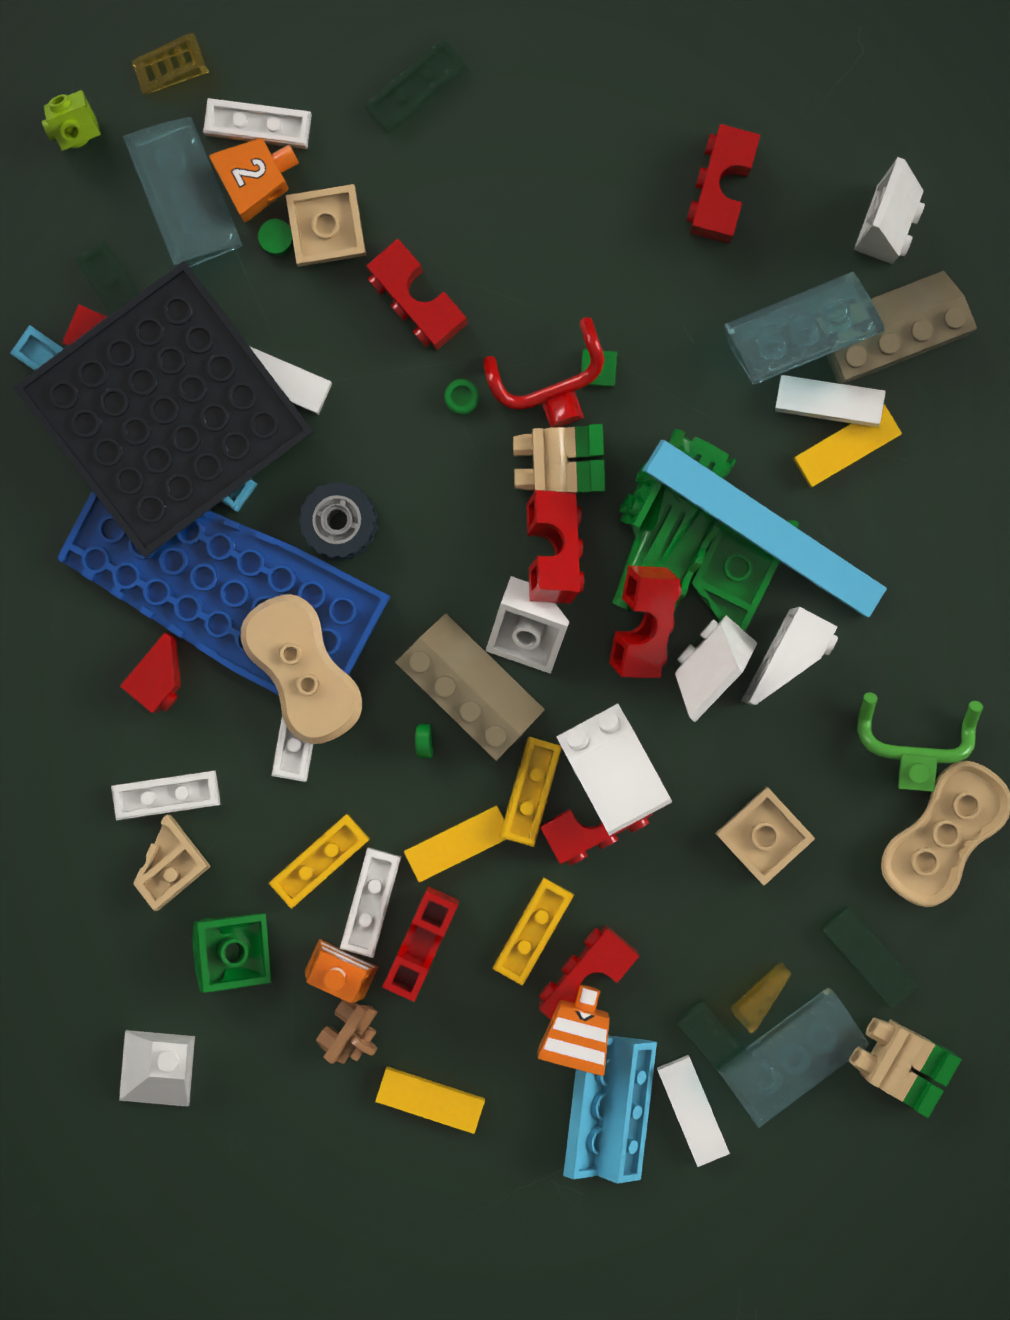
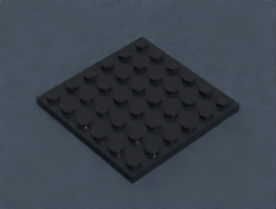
(163, 409)

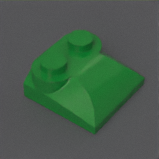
(231, 952)

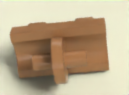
(353, 1037)

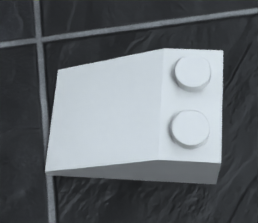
(891, 214)
(797, 645)
(713, 664)
(614, 769)

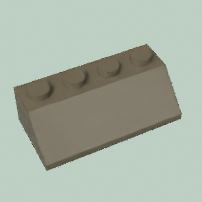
(914, 322)
(470, 686)

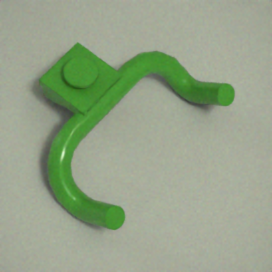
(917, 763)

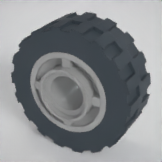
(317, 517)

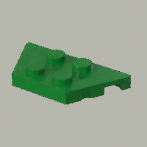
(734, 576)

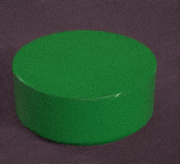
(275, 237)
(461, 397)
(424, 741)

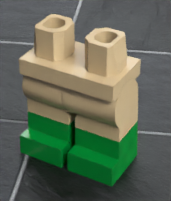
(551, 455)
(895, 1055)

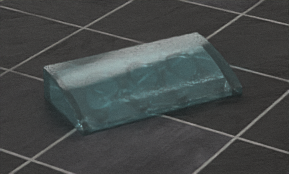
(183, 191)
(803, 328)
(793, 1057)

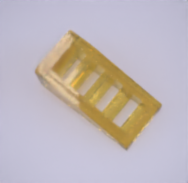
(184, 72)
(757, 1001)

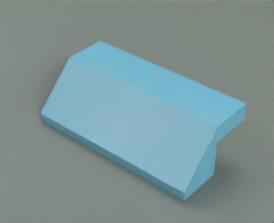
(612, 1114)

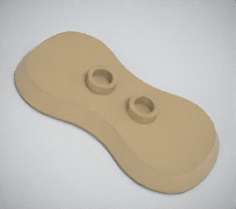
(313, 692)
(962, 812)

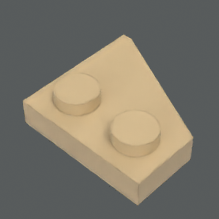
(169, 866)

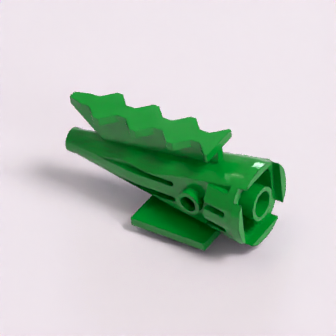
(666, 525)

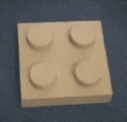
(326, 225)
(765, 835)

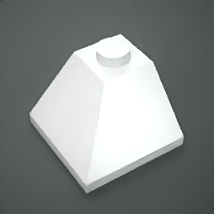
(527, 629)
(157, 1068)

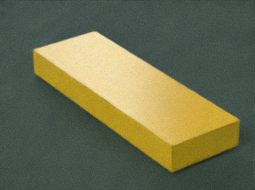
(845, 448)
(530, 791)
(456, 844)
(319, 861)
(533, 931)
(430, 1100)

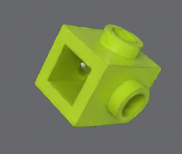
(70, 120)

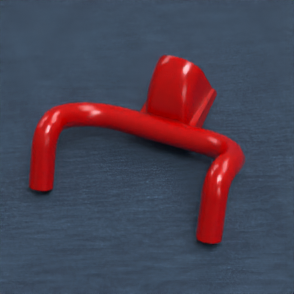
(557, 399)

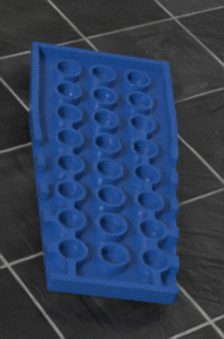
(214, 577)

